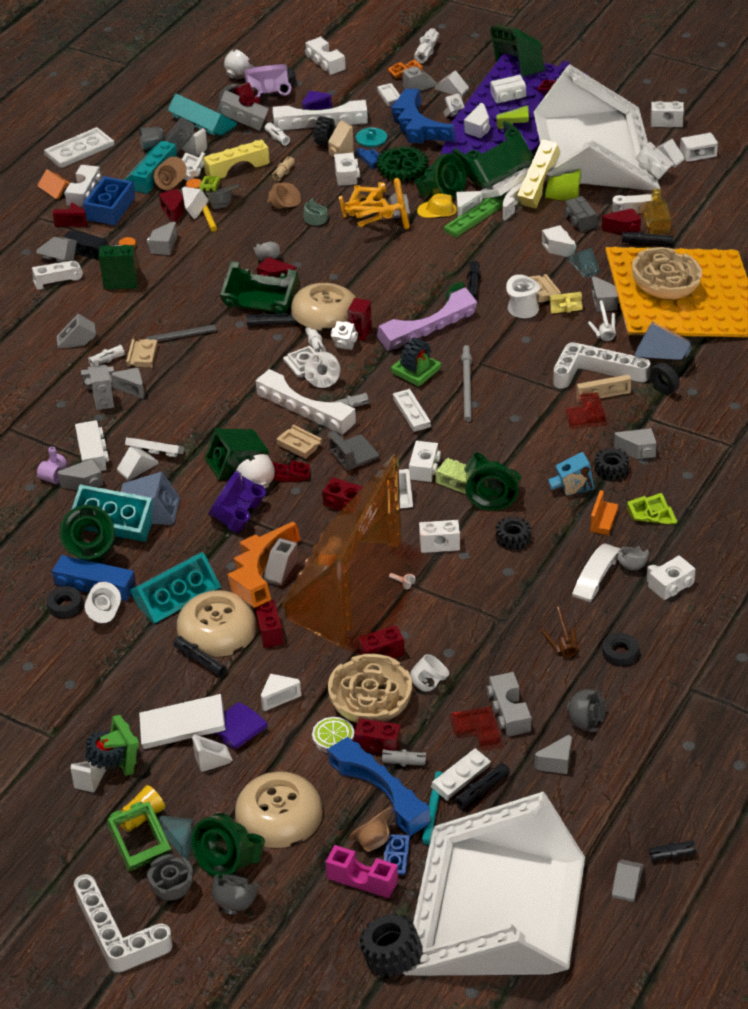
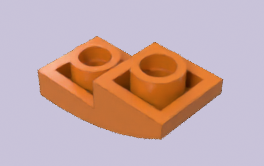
(397, 69)

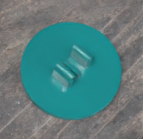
(371, 137)

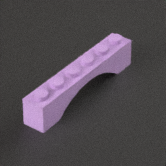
(397, 332)

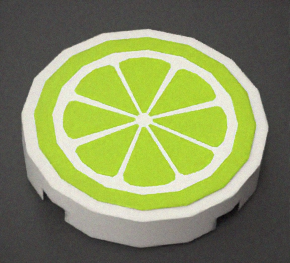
(331, 731)

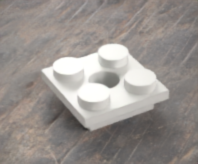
(297, 360)

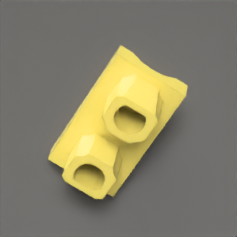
(566, 302)

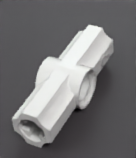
(426, 46)

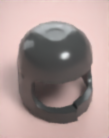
(150, 137)

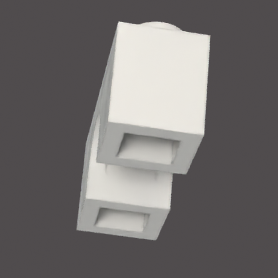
(319, 52)
(87, 180)

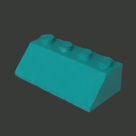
(200, 115)
(143, 173)
(129, 512)
(175, 587)

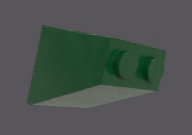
(119, 266)
(231, 448)

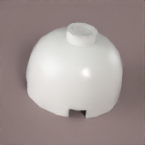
(236, 63)
(258, 470)

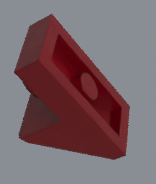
(246, 95)
(70, 217)

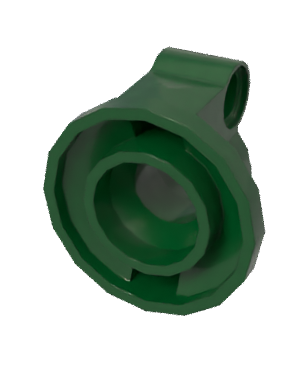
(443, 176)
(486, 492)
(73, 526)
(224, 845)

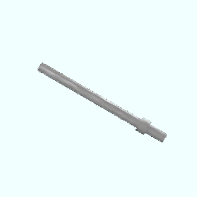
(466, 360)

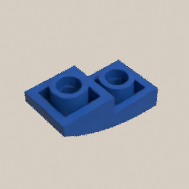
(397, 851)

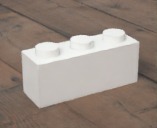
(91, 444)

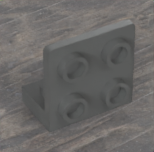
(351, 452)

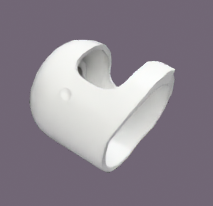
(428, 668)

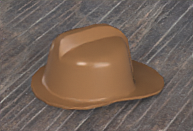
(170, 173)
(284, 195)
(374, 833)

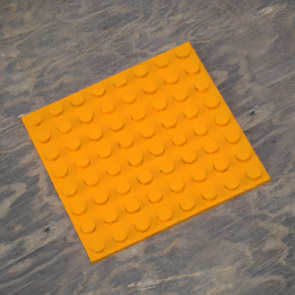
(713, 309)

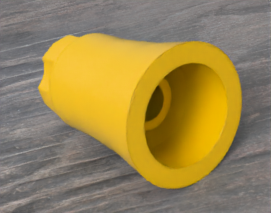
(146, 794)

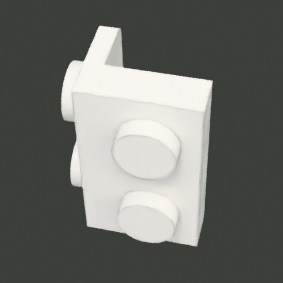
(193, 165)

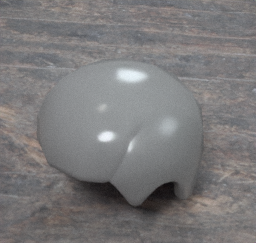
(266, 250)
(632, 558)

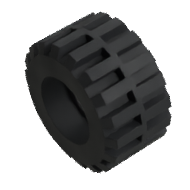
(390, 945)

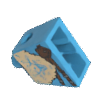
(573, 475)

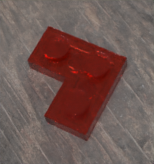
(589, 412)
(478, 720)

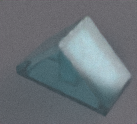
(585, 262)
(178, 833)

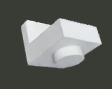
(454, 105)

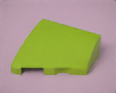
(517, 115)
(564, 186)
(651, 509)

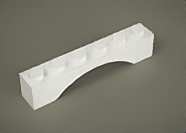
(292, 118)
(331, 415)

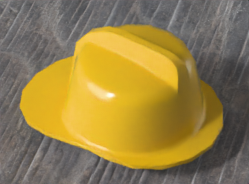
(438, 206)

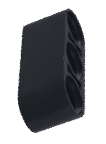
(86, 244)

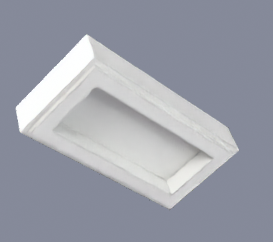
(388, 94)

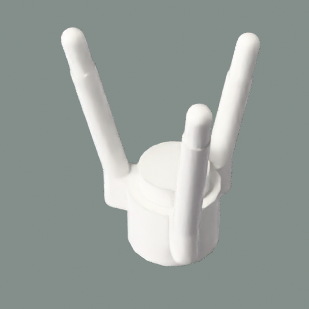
(606, 331)

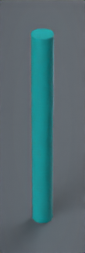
(427, 834)

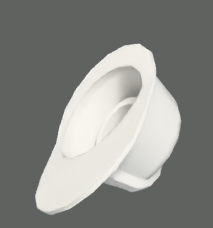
(102, 602)

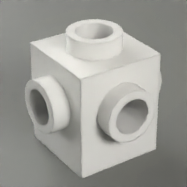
(344, 335)

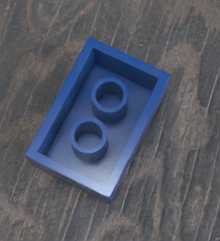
(109, 200)

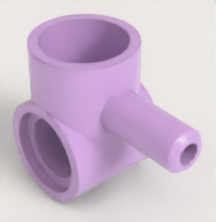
(48, 470)

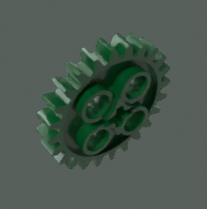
(392, 161)

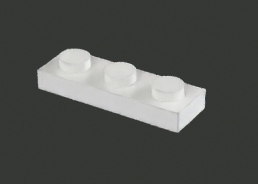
(411, 410)
(155, 447)
(460, 774)

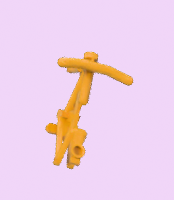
(380, 207)

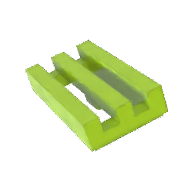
(212, 184)

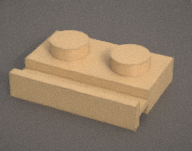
(547, 288)
(142, 353)
(299, 441)

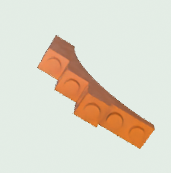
(251, 564)

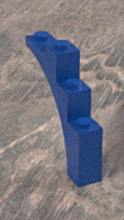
(416, 125)

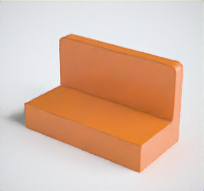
(53, 184)
(603, 515)

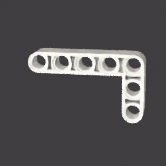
(599, 361)
(118, 951)

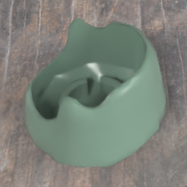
(314, 213)

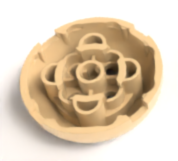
(666, 273)
(321, 305)
(229, 621)
(356, 689)
(292, 808)

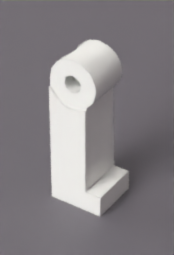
(636, 202)
(55, 273)

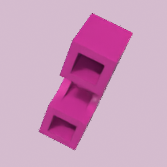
(346, 869)

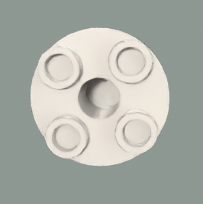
(322, 369)

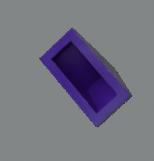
(317, 101)

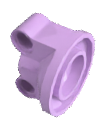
(268, 79)

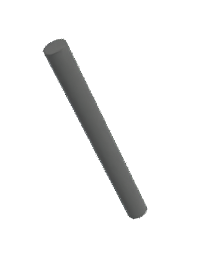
(183, 333)

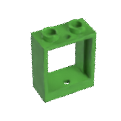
(147, 856)

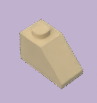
(341, 139)

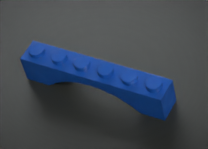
(352, 761)

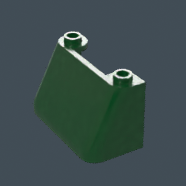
(259, 291)

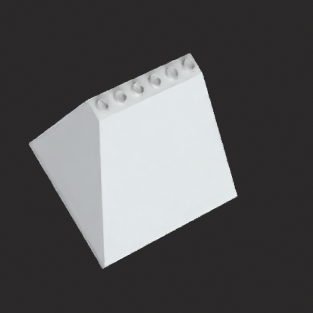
(594, 132)
(499, 893)

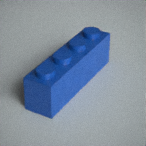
(85, 574)

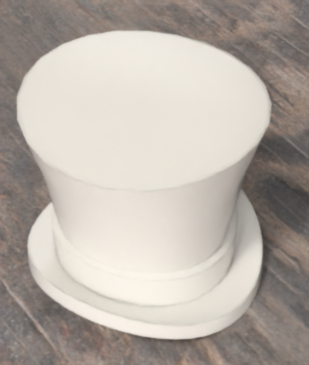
(522, 296)

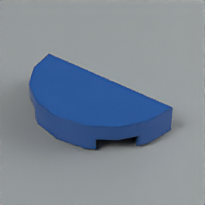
(368, 157)

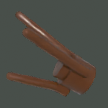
(567, 645)

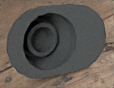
(221, 197)

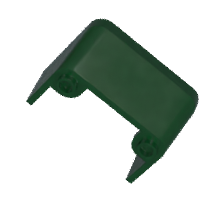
(519, 44)
(499, 161)

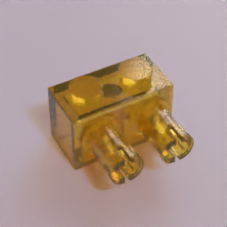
(657, 214)

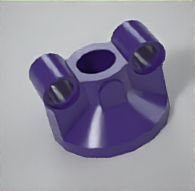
(235, 501)

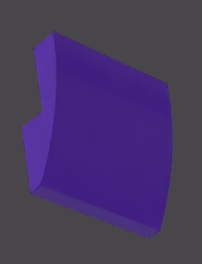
(241, 725)

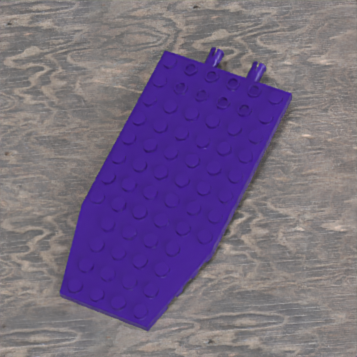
(505, 67)

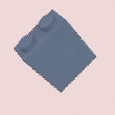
(662, 343)
(164, 496)

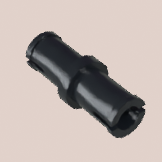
(672, 850)

